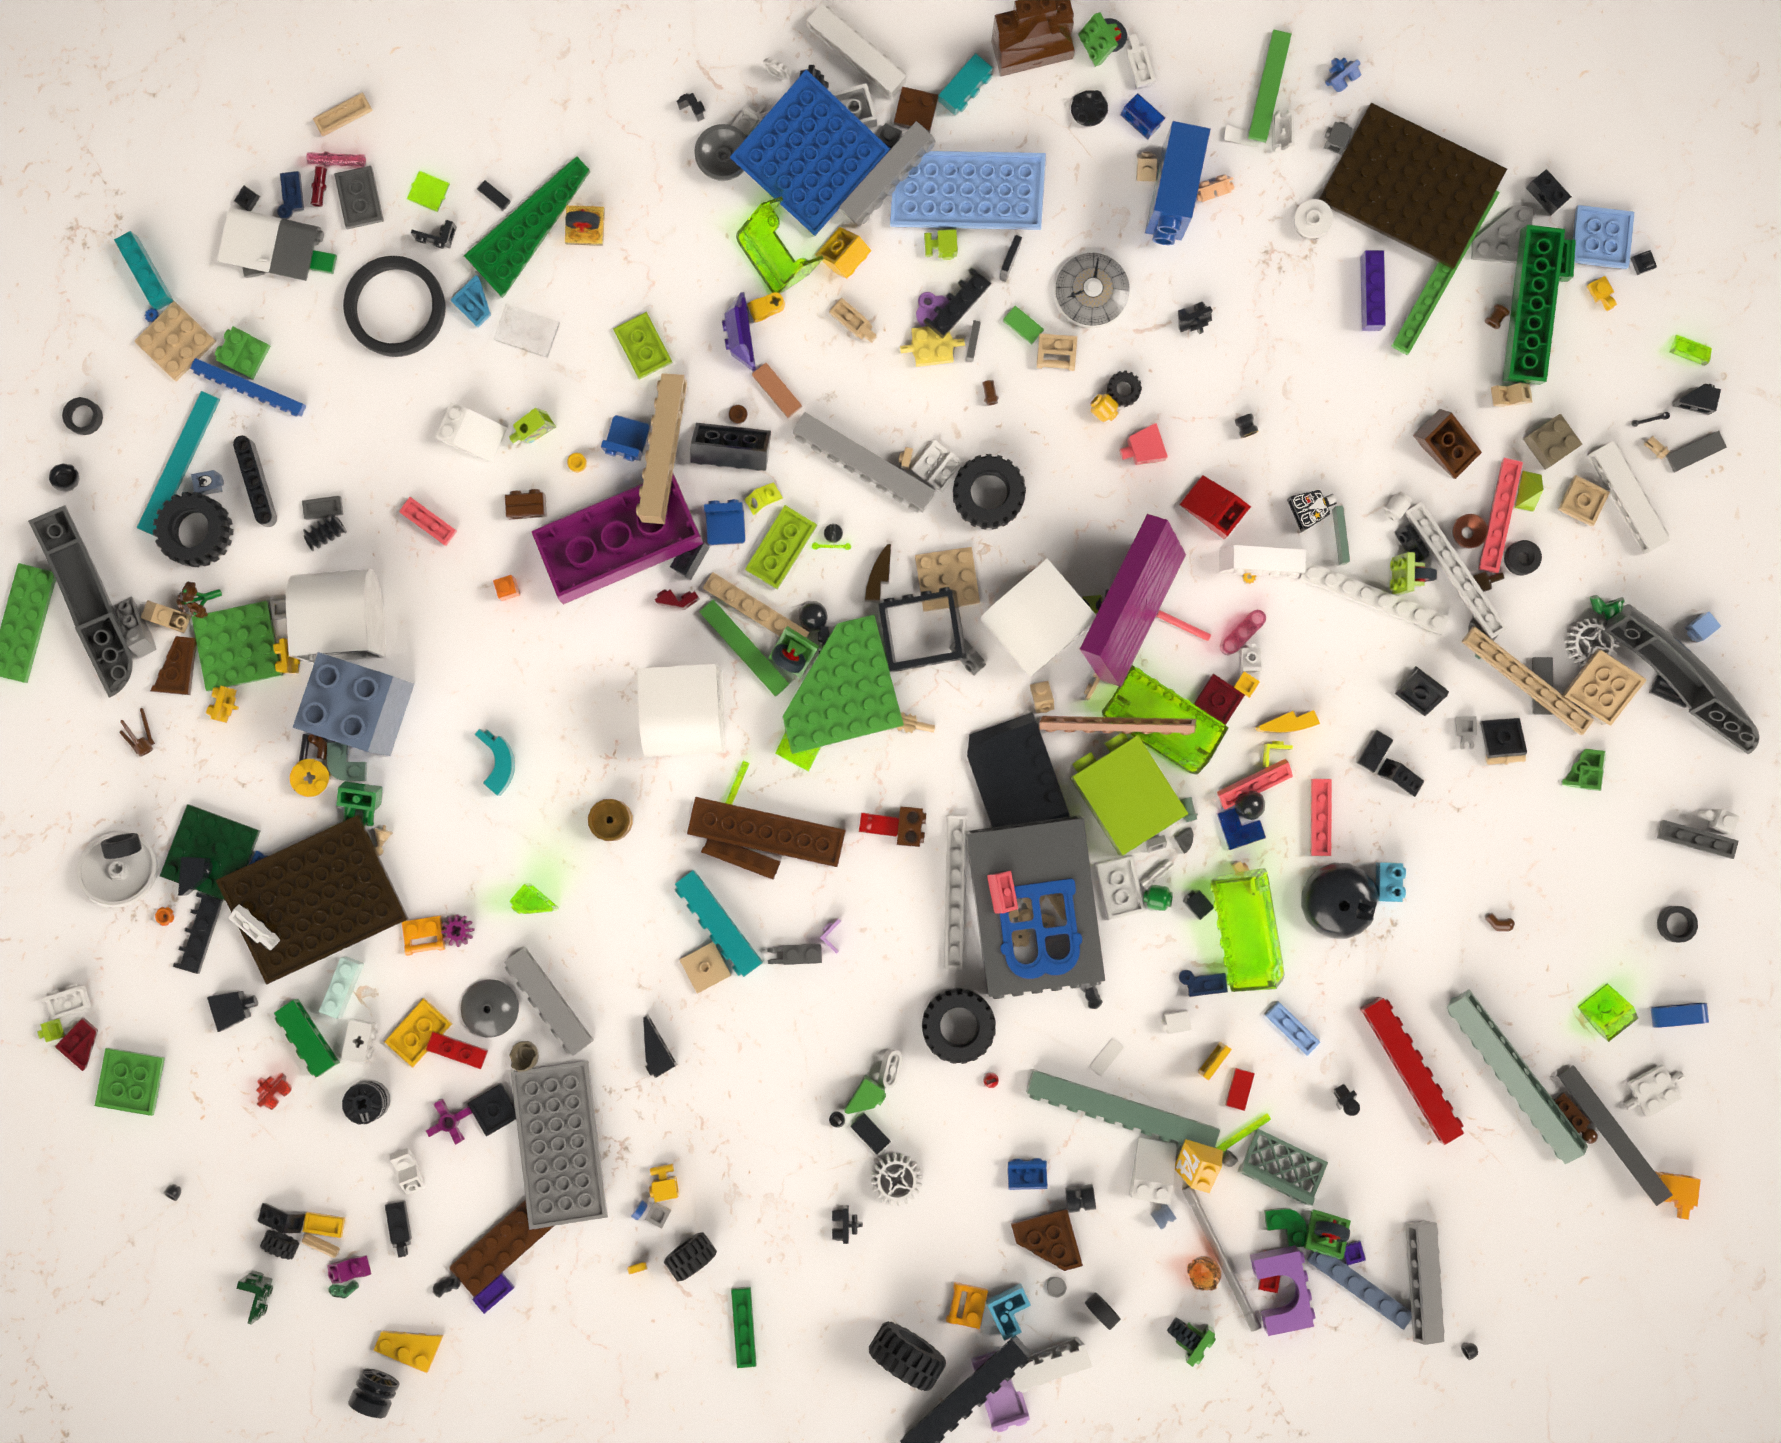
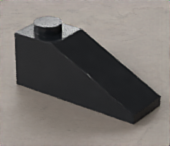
(656, 1051)

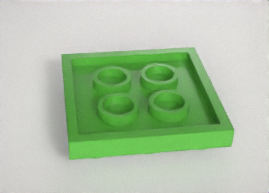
(129, 1081)

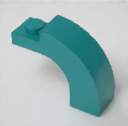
(504, 766)

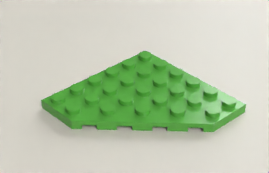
(844, 691)

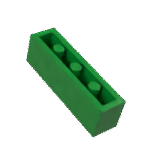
(306, 1038)

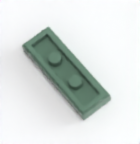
(1341, 535)

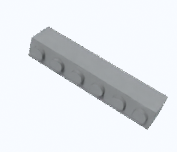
(887, 174)
(548, 1001)
(1425, 1282)

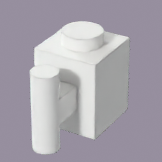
(1720, 820)

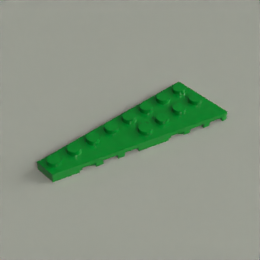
(514, 241)

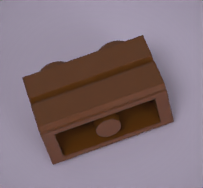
(525, 505)

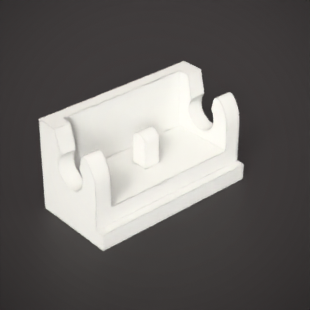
(1283, 132)

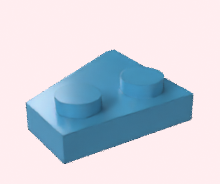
(472, 302)

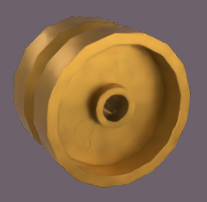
(621, 822)

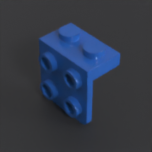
(626, 438)
(725, 522)

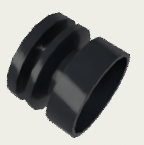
(376, 1099)
(373, 1393)

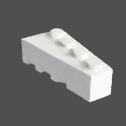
(1262, 560)
(1052, 1364)

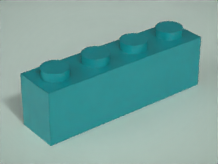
(144, 270)

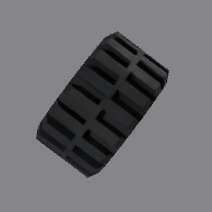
(690, 1256)

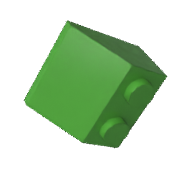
(866, 1096)

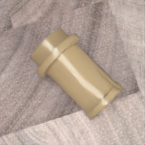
(1656, 447)

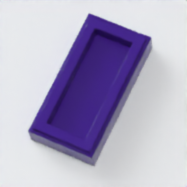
(493, 1293)

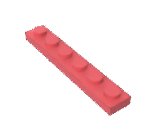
(1500, 515)

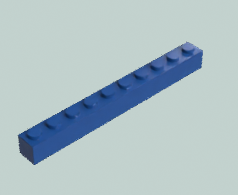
(248, 387)

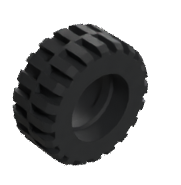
(989, 466)
(172, 516)
(958, 1052)
(907, 1356)

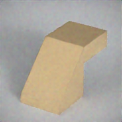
(1511, 395)

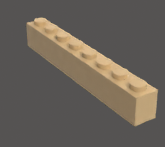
(662, 448)

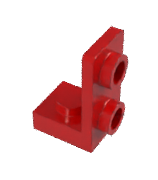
(879, 824)

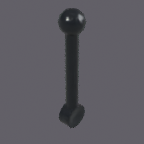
(1666, 415)

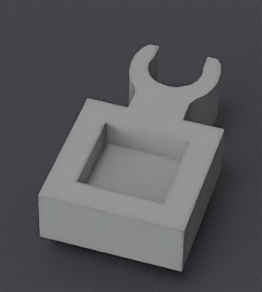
(1466, 727)

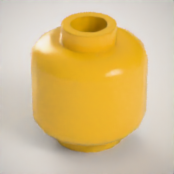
(1104, 407)

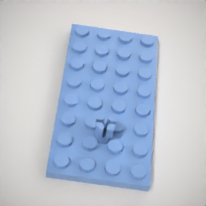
(972, 191)

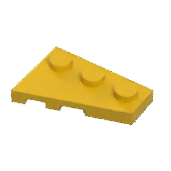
(409, 1348)

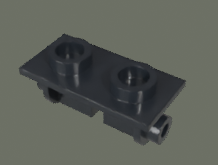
(1407, 537)

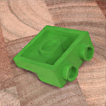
(242, 352)

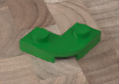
(1291, 1221)

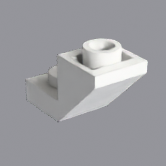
(408, 1171)

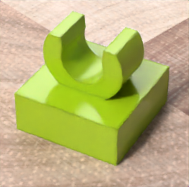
(51, 1030)

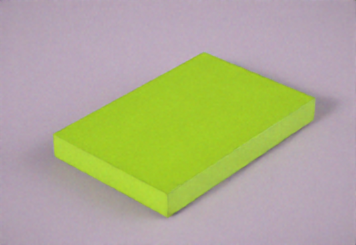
(642, 345)

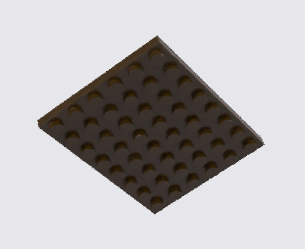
(1412, 185)
(315, 898)

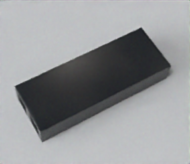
(494, 195)

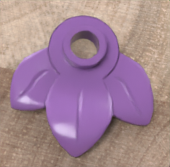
(927, 311)

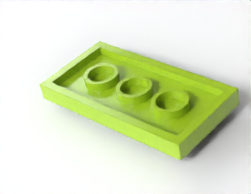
(781, 547)

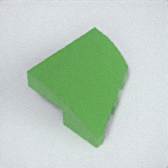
(1587, 771)

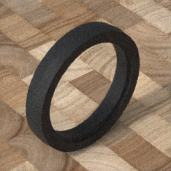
(374, 268)

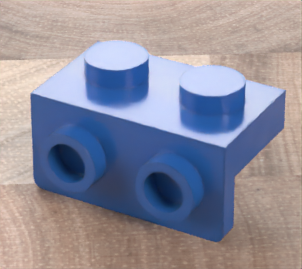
(1027, 1174)

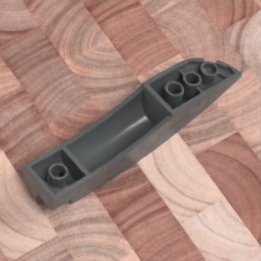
(85, 598)
(1687, 675)

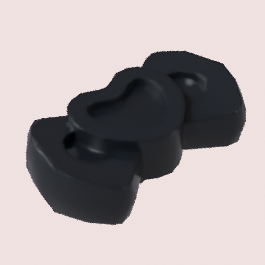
(1092, 996)
(446, 1286)

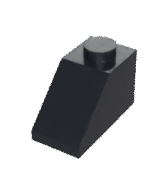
(1701, 400)
(193, 873)

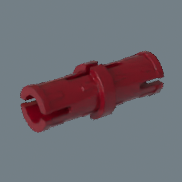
(318, 186)

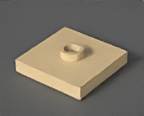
(1583, 500)
(705, 967)

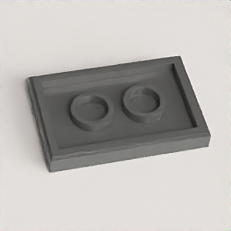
(359, 197)

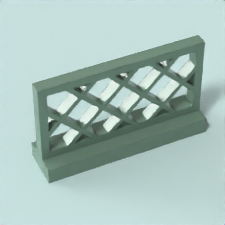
(1275, 1182)

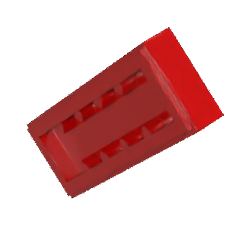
(456, 1050)

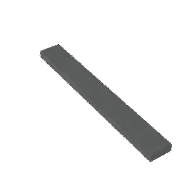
(1615, 1135)

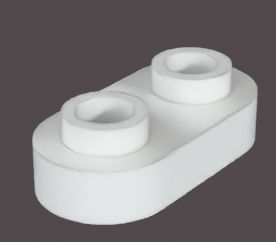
(890, 1068)

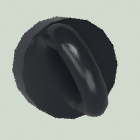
(833, 533)

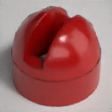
(989, 1076)

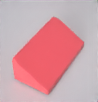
(1002, 892)

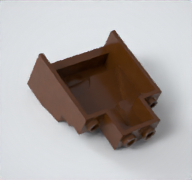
(1033, 35)

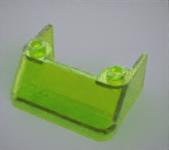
(768, 252)

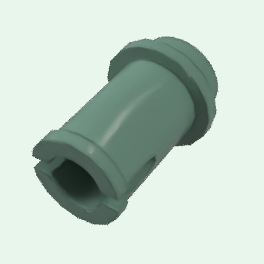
(1188, 804)

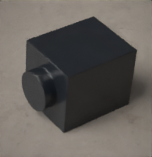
(1198, 904)

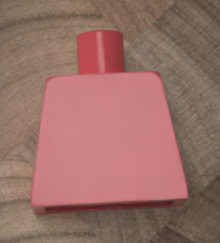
(1145, 446)

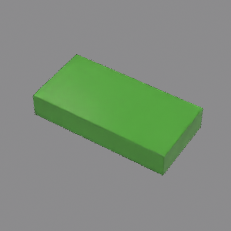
(1023, 325)

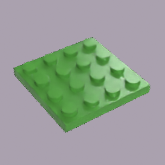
(236, 645)

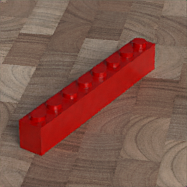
(1412, 1070)

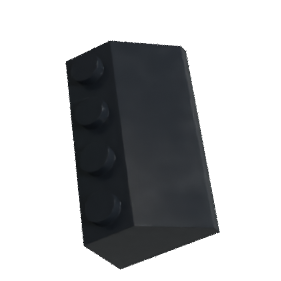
(730, 446)

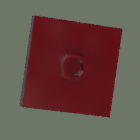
(1219, 699)

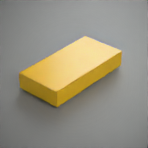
(323, 1224)

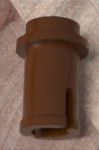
(990, 392)

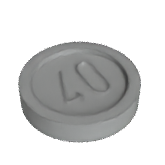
(1056, 1287)

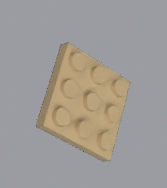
(175, 341)
(948, 569)
(1604, 687)

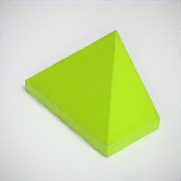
(1529, 491)

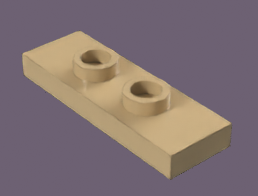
(342, 114)

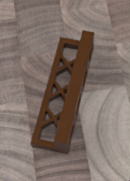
(742, 858)

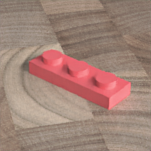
(428, 521)

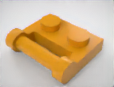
(420, 929)
(973, 1306)

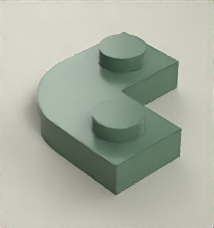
(340, 767)

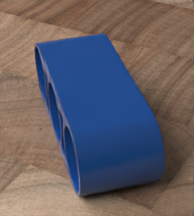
(1679, 1015)

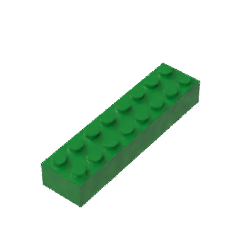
(1533, 304)

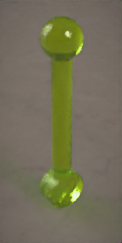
(816, 546)

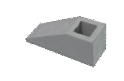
(135, 628)

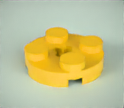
(300, 771)

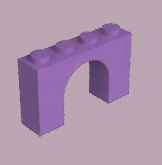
(1296, 1313)

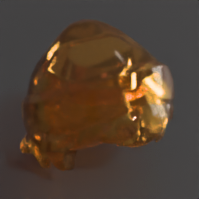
(1204, 1273)

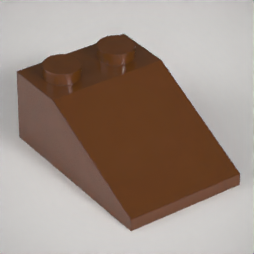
(1447, 443)

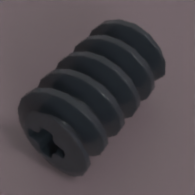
(323, 532)

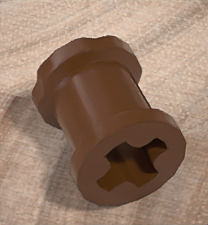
(1497, 316)

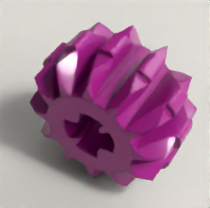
(451, 928)

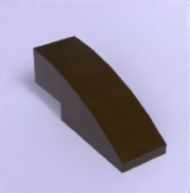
(878, 575)

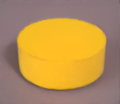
(577, 462)
(637, 1268)

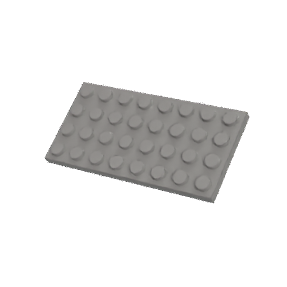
(559, 1145)

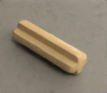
(320, 1245)

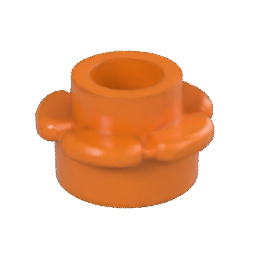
(160, 913)

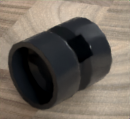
(1087, 1197)

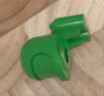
(1608, 608)

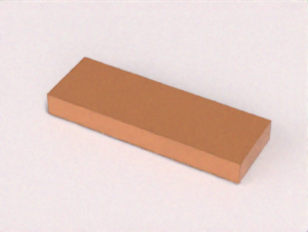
(777, 390)

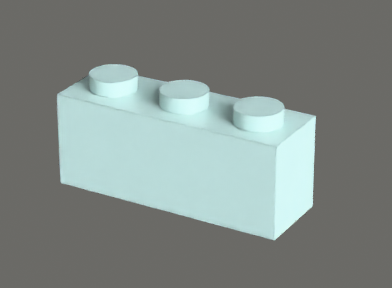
(341, 987)

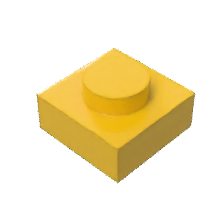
(1246, 684)

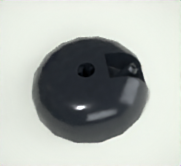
(1339, 900)

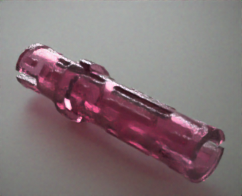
(335, 159)

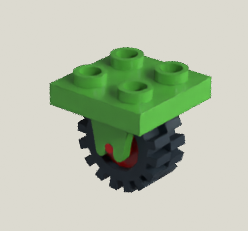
(1192, 1339)

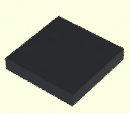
(1010, 258)
(1503, 737)
(493, 1109)

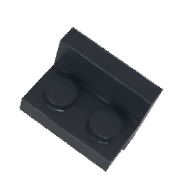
(1421, 691)

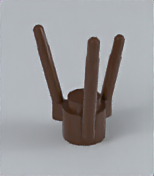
(141, 746)

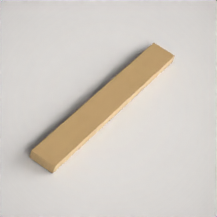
(1527, 680)

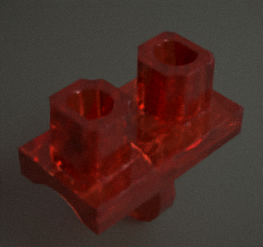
(266, 1097)

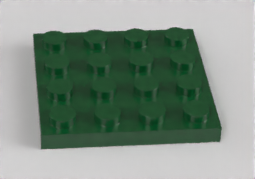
(213, 837)

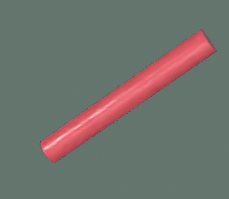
(1183, 625)

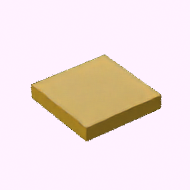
(1214, 1060)

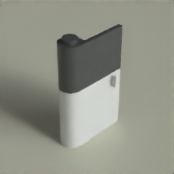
(268, 243)

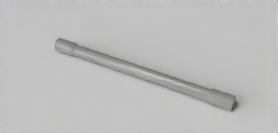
(1249, 1314)

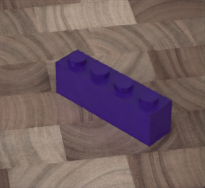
(1372, 290)

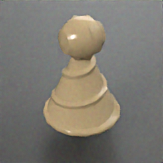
(381, 837)

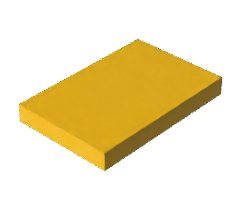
(414, 1032)

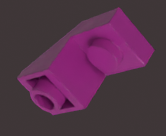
(349, 1269)

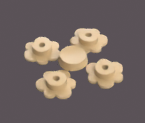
(1027, 915)

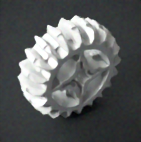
(1576, 639)
(904, 1184)

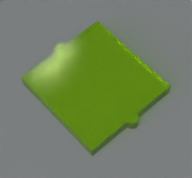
(428, 191)

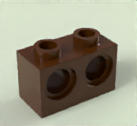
(905, 826)

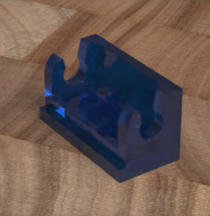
(1142, 116)

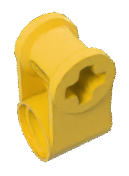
(764, 307)

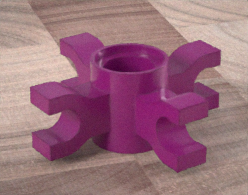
(454, 1131)

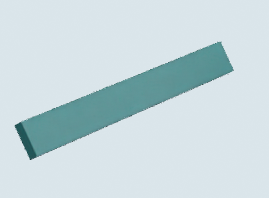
(179, 459)

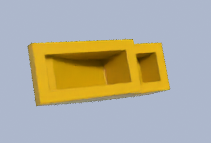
(1289, 723)

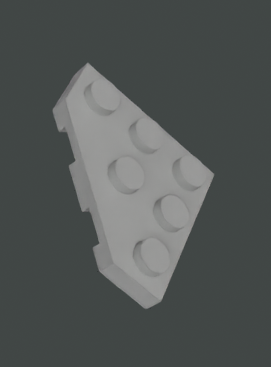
(1501, 239)

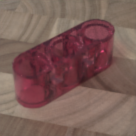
(1250, 627)

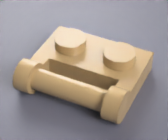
(1058, 346)

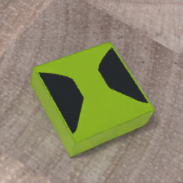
(1093, 602)

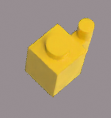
(664, 1187)

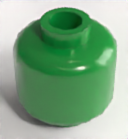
(1158, 897)

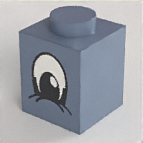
(207, 482)

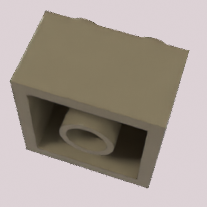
(1552, 441)

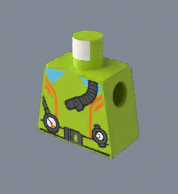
(532, 426)

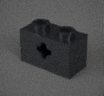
(1548, 192)

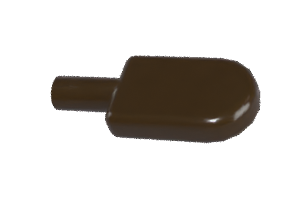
(1485, 581)

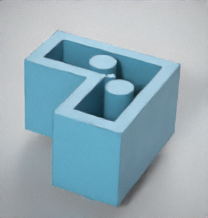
(1003, 1308)

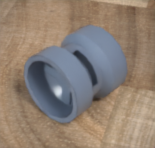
(1163, 1215)

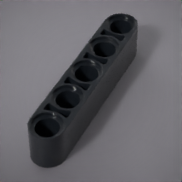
(248, 475)

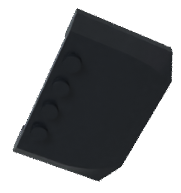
(1015, 773)

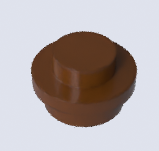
(738, 414)

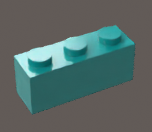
(965, 84)

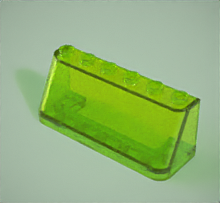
(1148, 698)
(1248, 930)

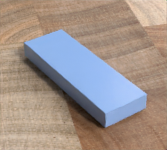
(1292, 1028)

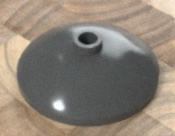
(712, 144)
(502, 1004)

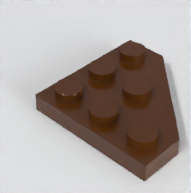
(1049, 1238)

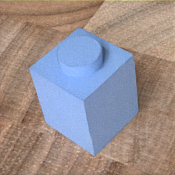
(1702, 627)

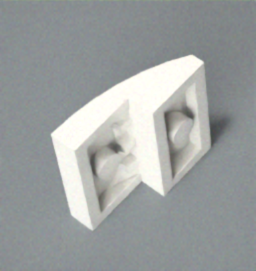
(937, 466)

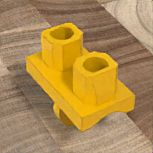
(287, 663)
(223, 705)

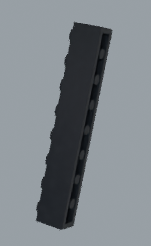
(970, 1393)

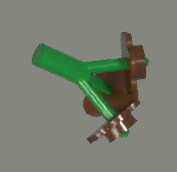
(187, 601)

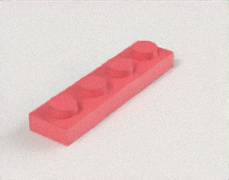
(1256, 782)
(1321, 817)

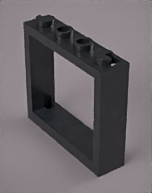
(960, 653)

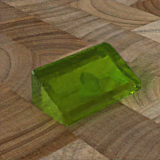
(1691, 350)

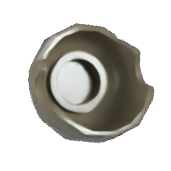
(524, 1056)

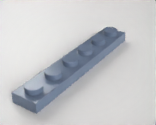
(1362, 1288)

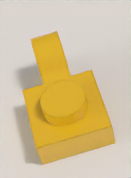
(1601, 291)

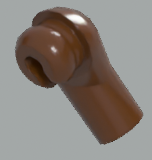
(1500, 925)

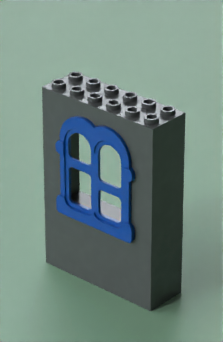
(1043, 861)

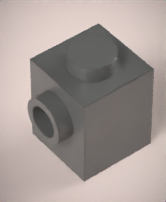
(1337, 137)

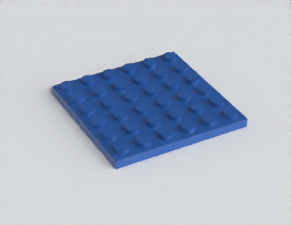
(810, 152)

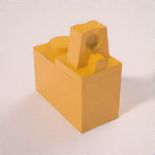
(1684, 1191)

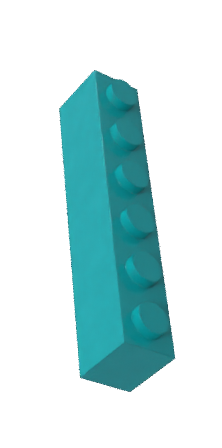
(719, 923)

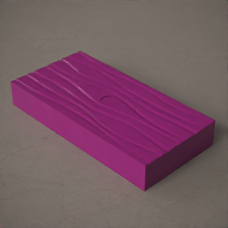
(612, 542)
(1133, 600)

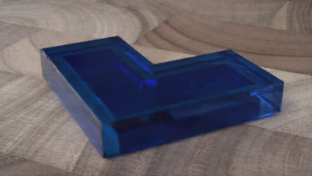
(1237, 834)

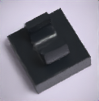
(1643, 262)

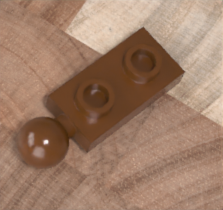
(1576, 1118)

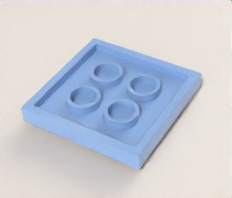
(1603, 236)

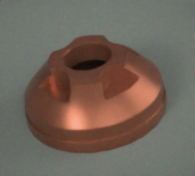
(1478, 527)

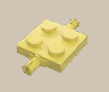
(930, 348)

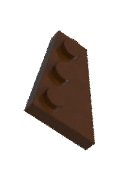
(178, 668)

